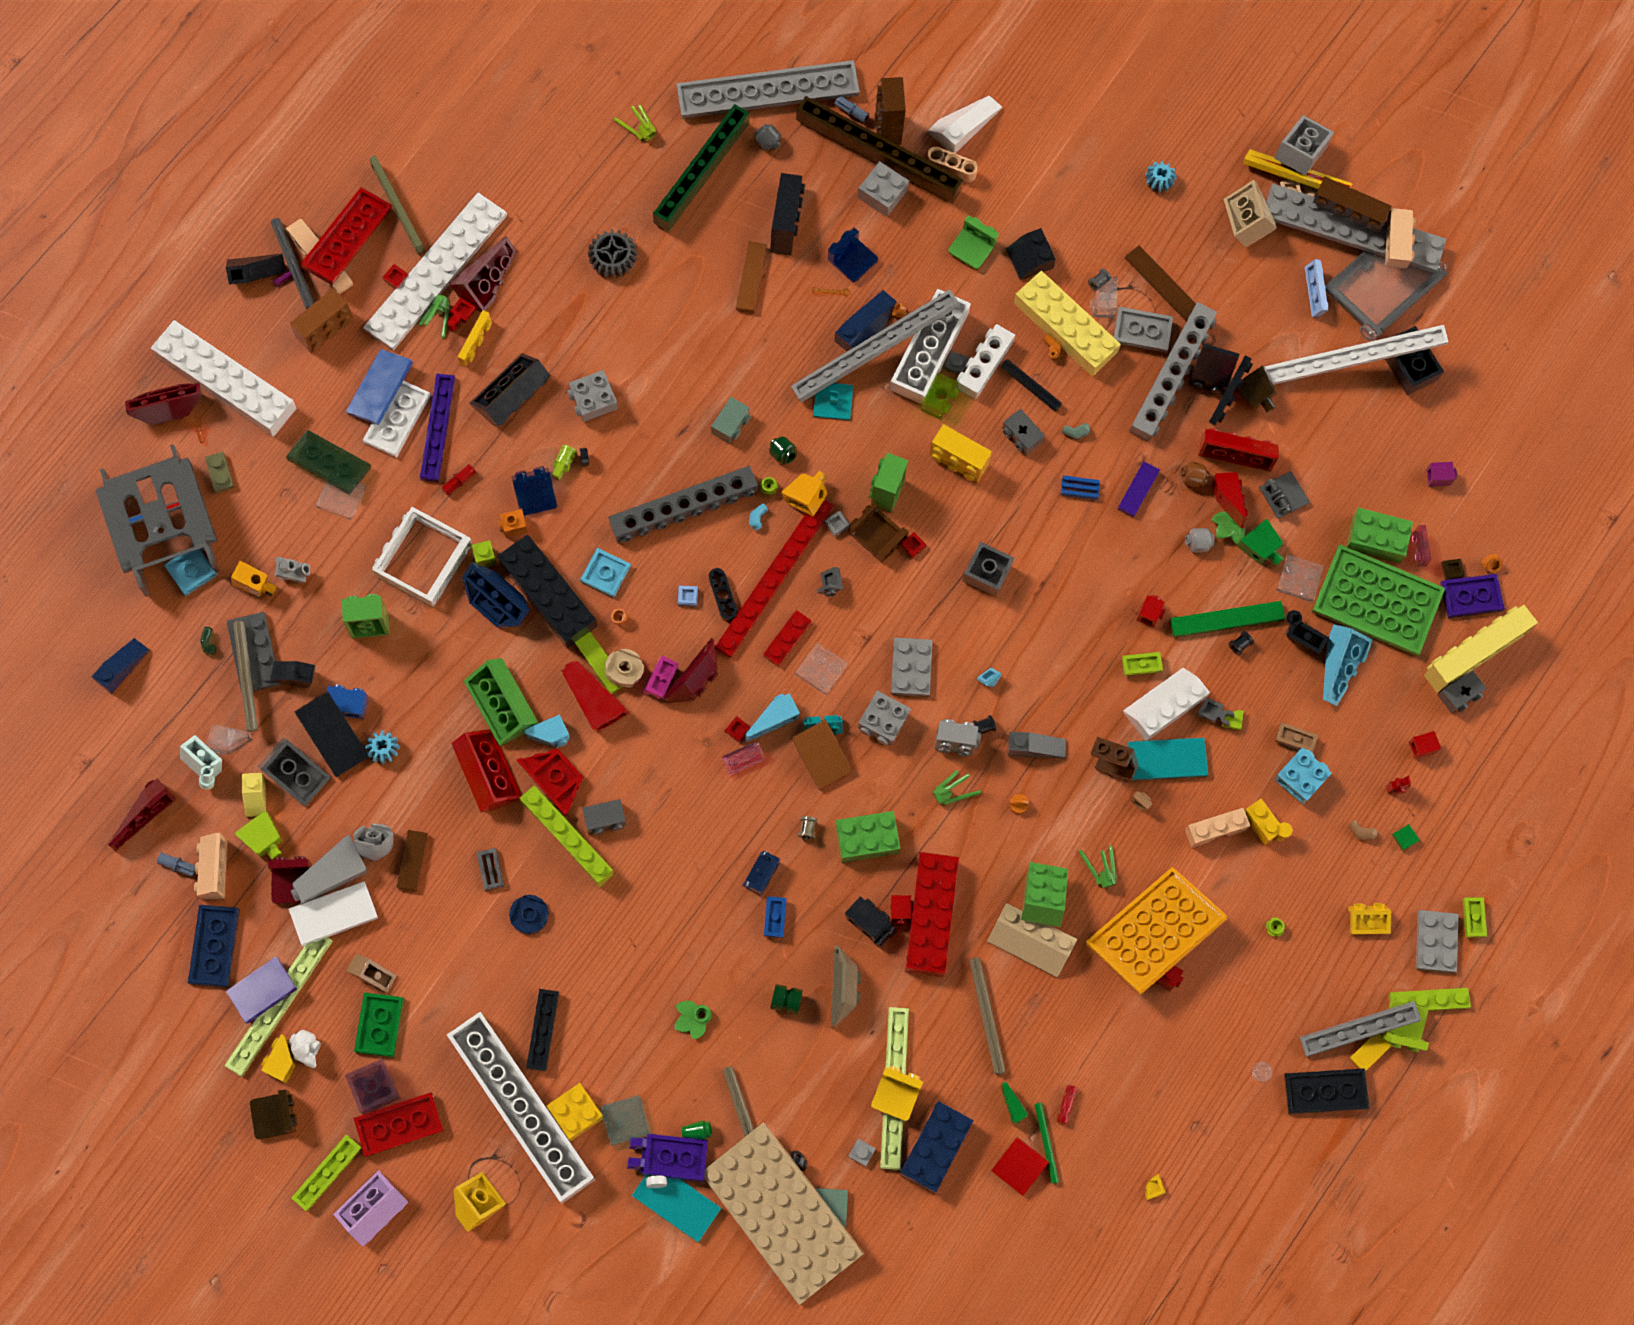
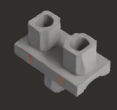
(291, 570)

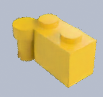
(1266, 824)

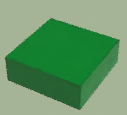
(1405, 837)

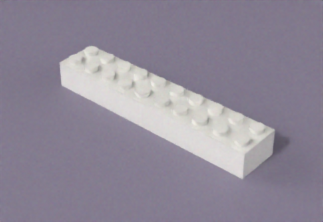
(521, 1107)

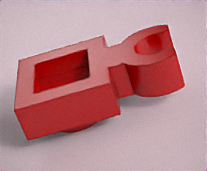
(1399, 786)

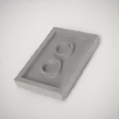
(1143, 329)
(911, 667)
(1437, 941)

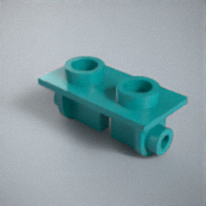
(834, 721)

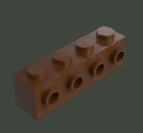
(1352, 204)

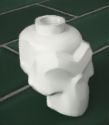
(305, 1047)

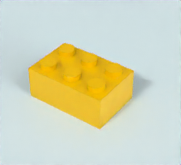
(960, 453)

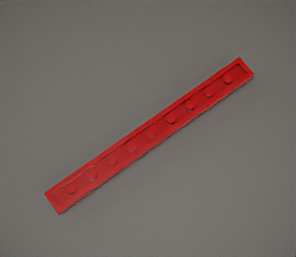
(772, 580)

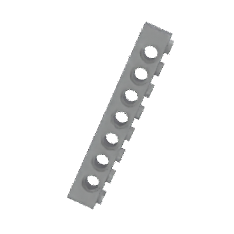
(1200, 315)

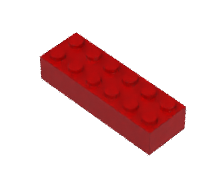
(931, 914)

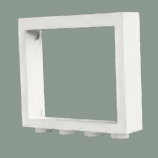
(449, 569)

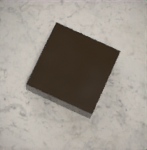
(1452, 569)

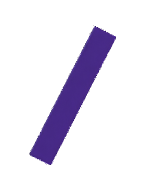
(437, 427)

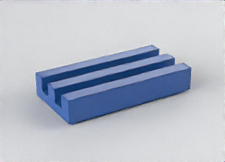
(1095, 487)

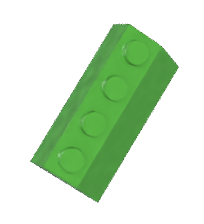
(500, 701)

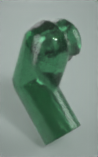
(205, 641)

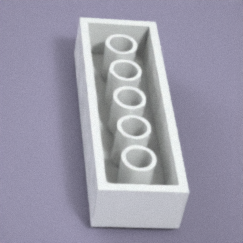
(928, 353)

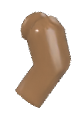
(1363, 833)

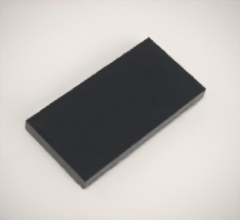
(331, 734)
(1326, 1091)

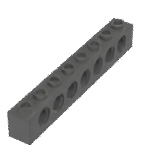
(689, 495)

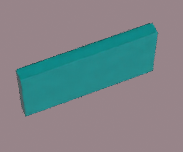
(1170, 758)
(679, 1206)

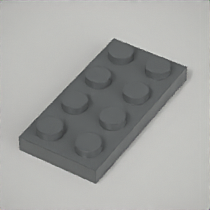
(259, 650)

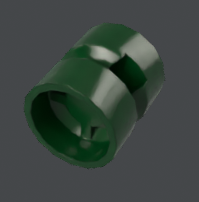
(786, 999)

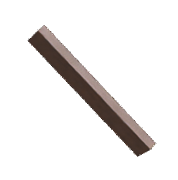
(1162, 283)

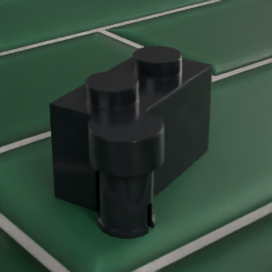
(1303, 633)
(870, 921)

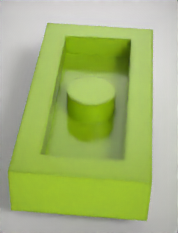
(1142, 664)
(1474, 917)

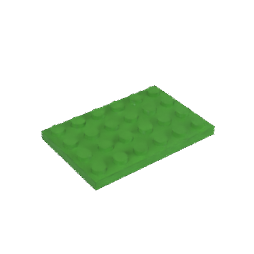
(1378, 600)

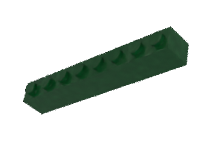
(701, 168)

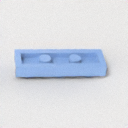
(1316, 288)

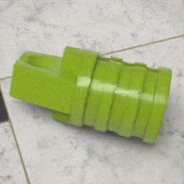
(563, 461)

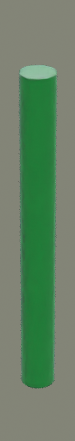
(1046, 1143)

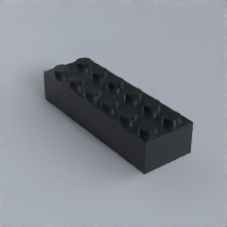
(547, 591)

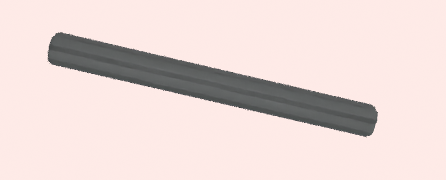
(292, 262)

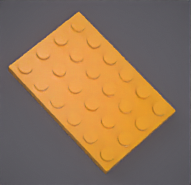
(1156, 930)

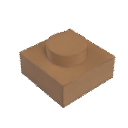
(1142, 801)

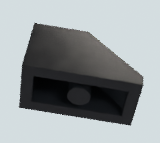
(293, 673)

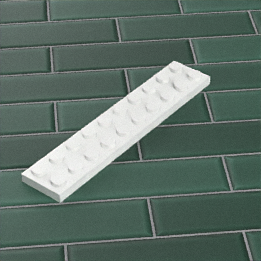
(435, 271)

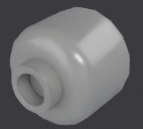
(1199, 540)

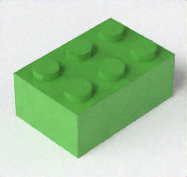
(888, 481)
(1379, 535)
(365, 616)
(867, 836)
(1044, 894)

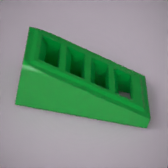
(1015, 1108)

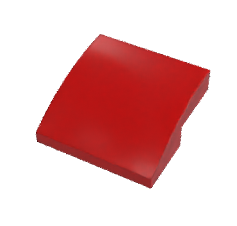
(1020, 1166)

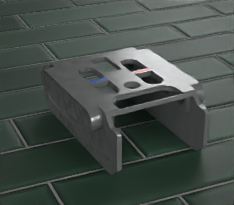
(155, 513)

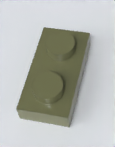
(219, 472)

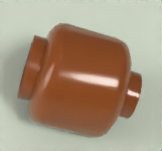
(1194, 474)

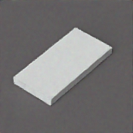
(398, 420)
(333, 913)

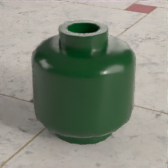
(783, 450)

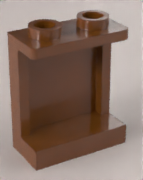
(877, 533)
(1115, 759)

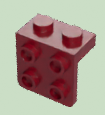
(284, 875)

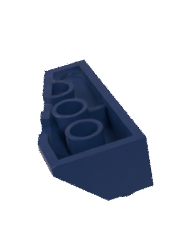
(866, 321)

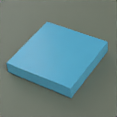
(190, 571)
(605, 572)

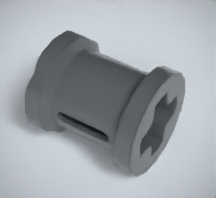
(1099, 280)

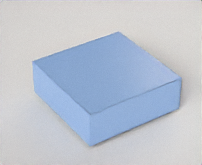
(687, 595)

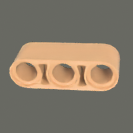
(962, 163)

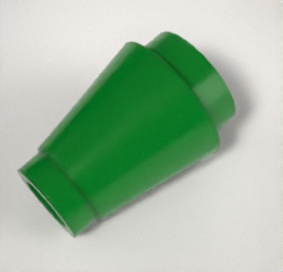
(697, 1130)

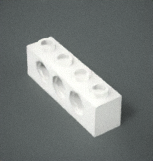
(974, 386)

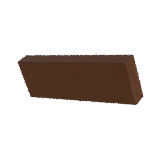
(412, 860)

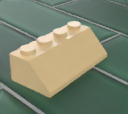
(1031, 941)

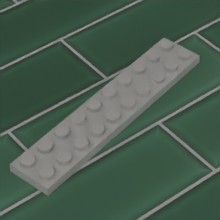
(767, 89)
(1299, 212)

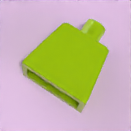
(261, 836)

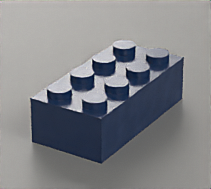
(936, 1147)

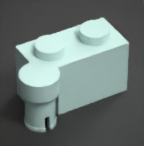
(201, 761)

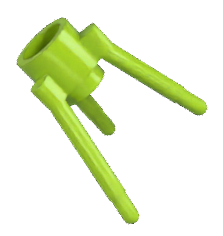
(646, 129)

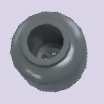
(768, 137)

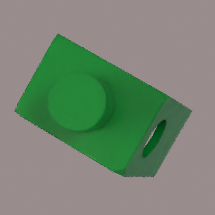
(1262, 544)

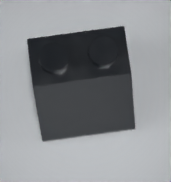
(1031, 254)

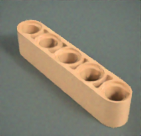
(305, 241)

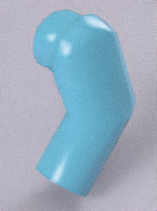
(755, 516)

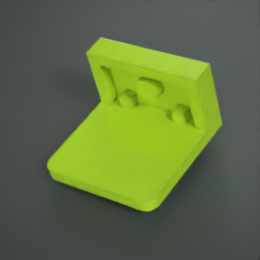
(1410, 1034)

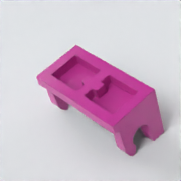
(660, 677)

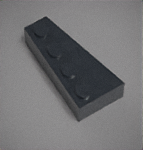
(786, 213)

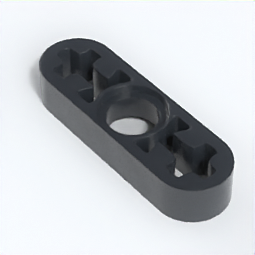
(723, 580)

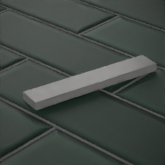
(1360, 1028)

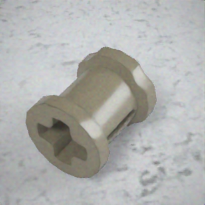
(807, 828)

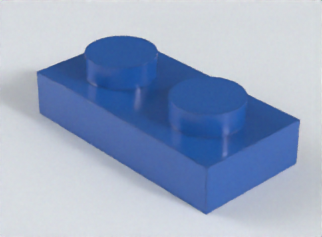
(775, 917)

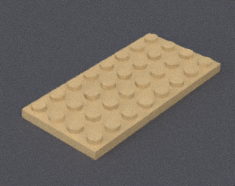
(782, 1213)

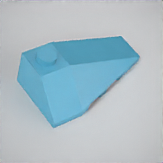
(1343, 655)

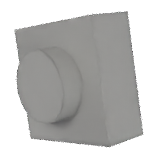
(861, 1152)

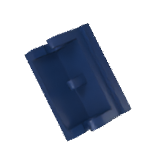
(761, 872)

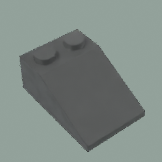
(294, 771)

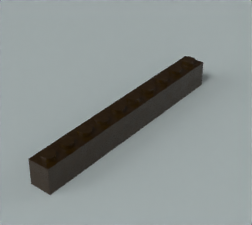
(879, 149)

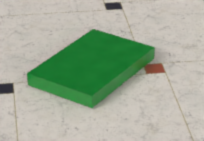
(379, 1025)

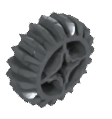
(625, 254)

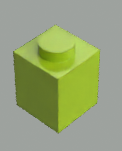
(484, 554)

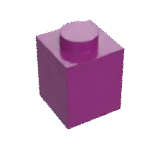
(1441, 474)

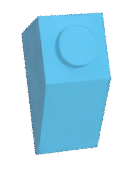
(549, 732)

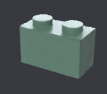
(730, 420)

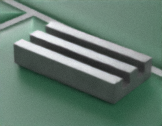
(493, 885)

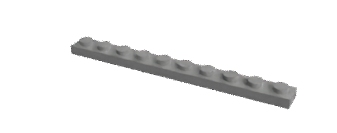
(875, 345)

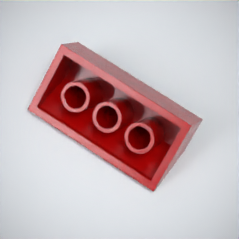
(1238, 449)
(486, 770)

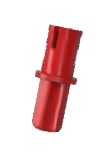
(458, 479)

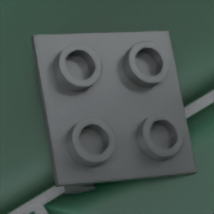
(1284, 494)

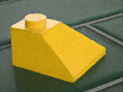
(476, 1201)

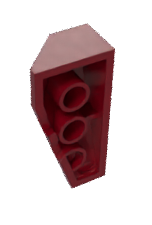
(484, 276)
(147, 806)

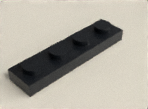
(1228, 397)
(542, 1030)

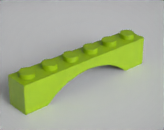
(567, 836)

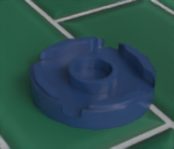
(529, 914)

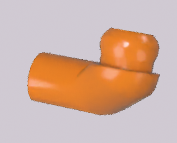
(1054, 347)

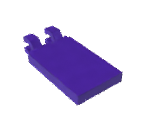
(669, 1157)

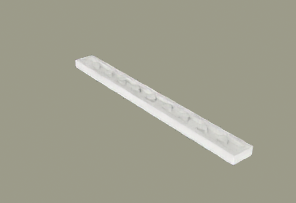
(1357, 354)

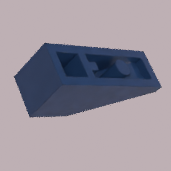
(120, 665)

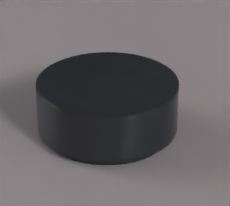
(584, 457)

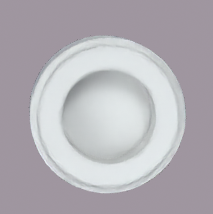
(656, 1182)

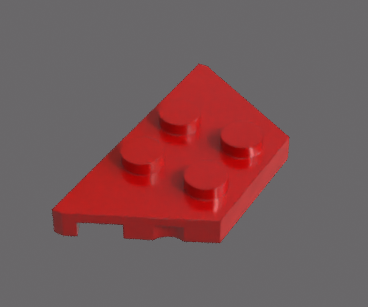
(554, 777)

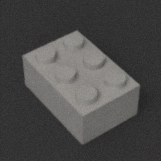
(1304, 145)

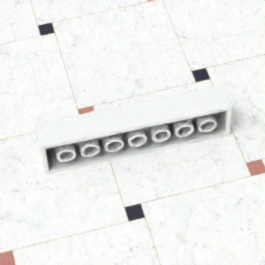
(223, 378)

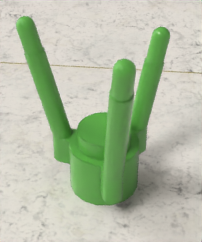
(439, 306)
(942, 793)
(1107, 877)

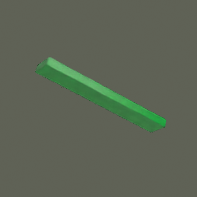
(1227, 619)

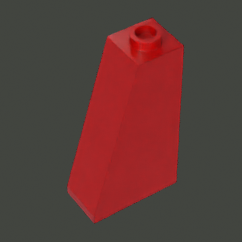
(593, 697)

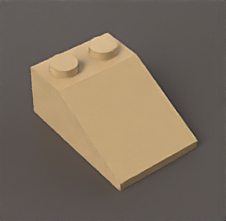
(1249, 214)

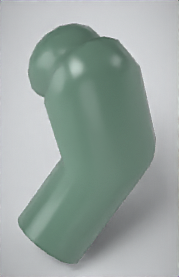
(1078, 432)

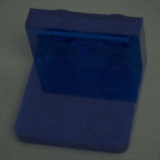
(851, 255)
(534, 490)

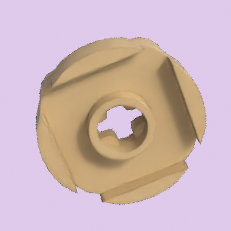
(619, 677)

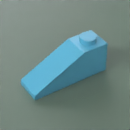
(776, 715)

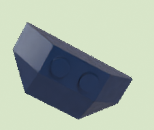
(494, 596)

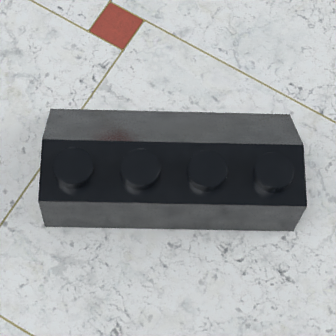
(510, 389)

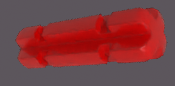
(1067, 1104)

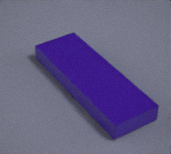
(1138, 489)

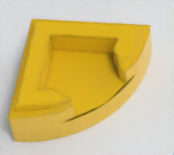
(1154, 1188)

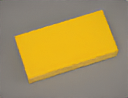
(1370, 1052)

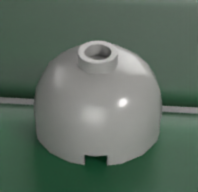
(373, 841)

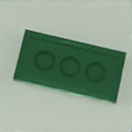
(328, 462)

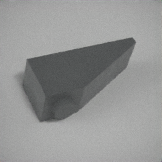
(1035, 745)

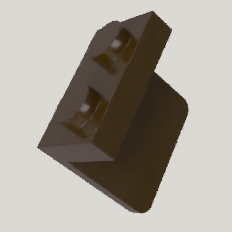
(273, 1115)

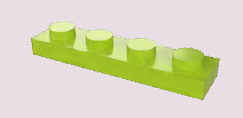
(1435, 999)
(326, 1173)

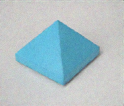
(989, 677)

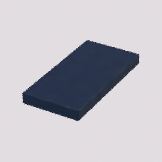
(213, 946)

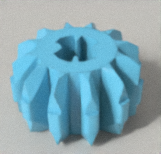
(1160, 176)
(374, 750)

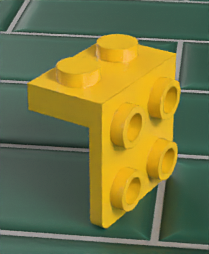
(897, 1093)

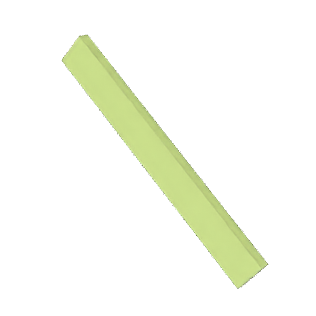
(266, 1022)
(895, 1056)

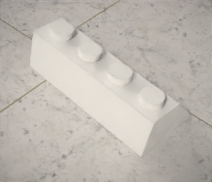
(1166, 703)

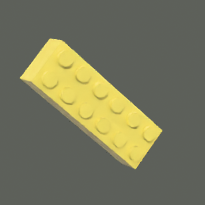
(1067, 323)
(1479, 648)

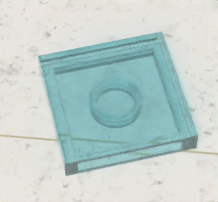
(625, 1120)

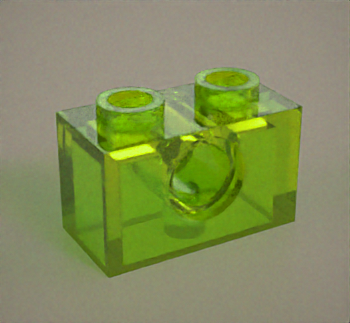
(941, 386)

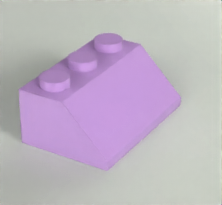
(370, 1208)

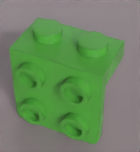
(974, 242)

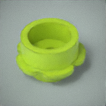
(768, 481)
(1275, 922)

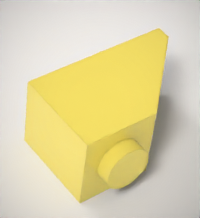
(254, 793)

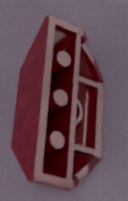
(164, 403)
(695, 677)

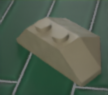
(844, 987)

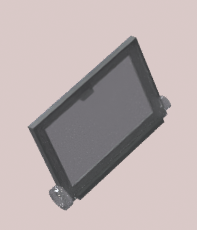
(1380, 293)

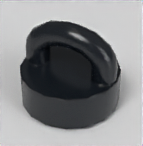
(800, 1161)

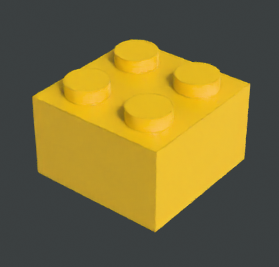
(575, 1112)

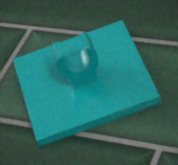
(834, 402)

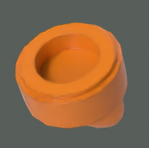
(1492, 563)
(1019, 804)

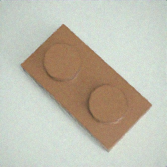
(1296, 737)

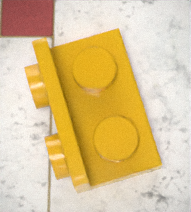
(1370, 919)

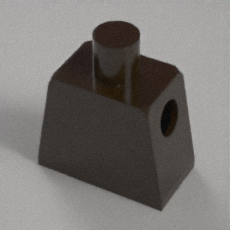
(1258, 389)

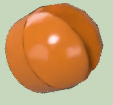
(900, 311)
(615, 616)

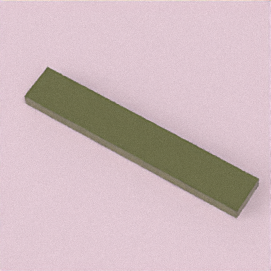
(399, 210)

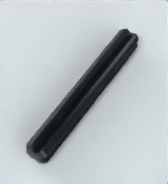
(1031, 385)

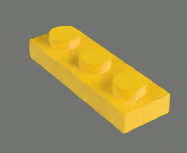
(475, 338)

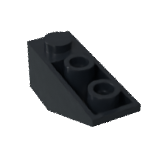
(254, 268)

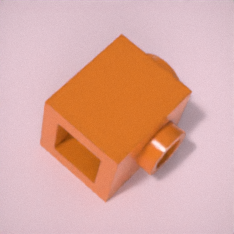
(512, 523)

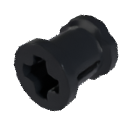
(1241, 643)
(985, 725)

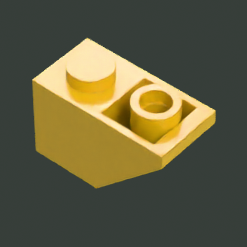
(280, 1061)

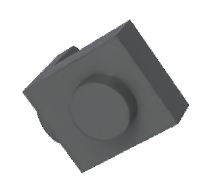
(831, 582)

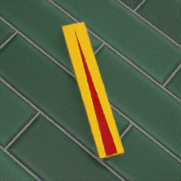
(1272, 165)

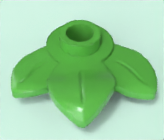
(1227, 527)
(689, 1018)

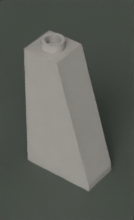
(330, 872)

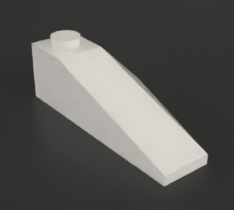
(960, 126)

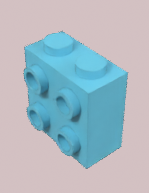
(1303, 775)

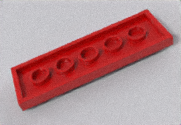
(346, 236)

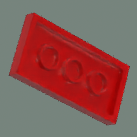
(398, 1124)

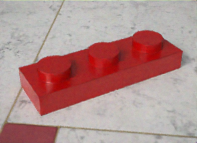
(787, 638)

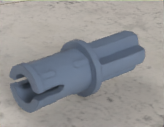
(852, 109)
(176, 864)

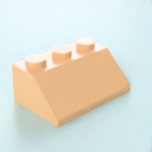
(211, 867)

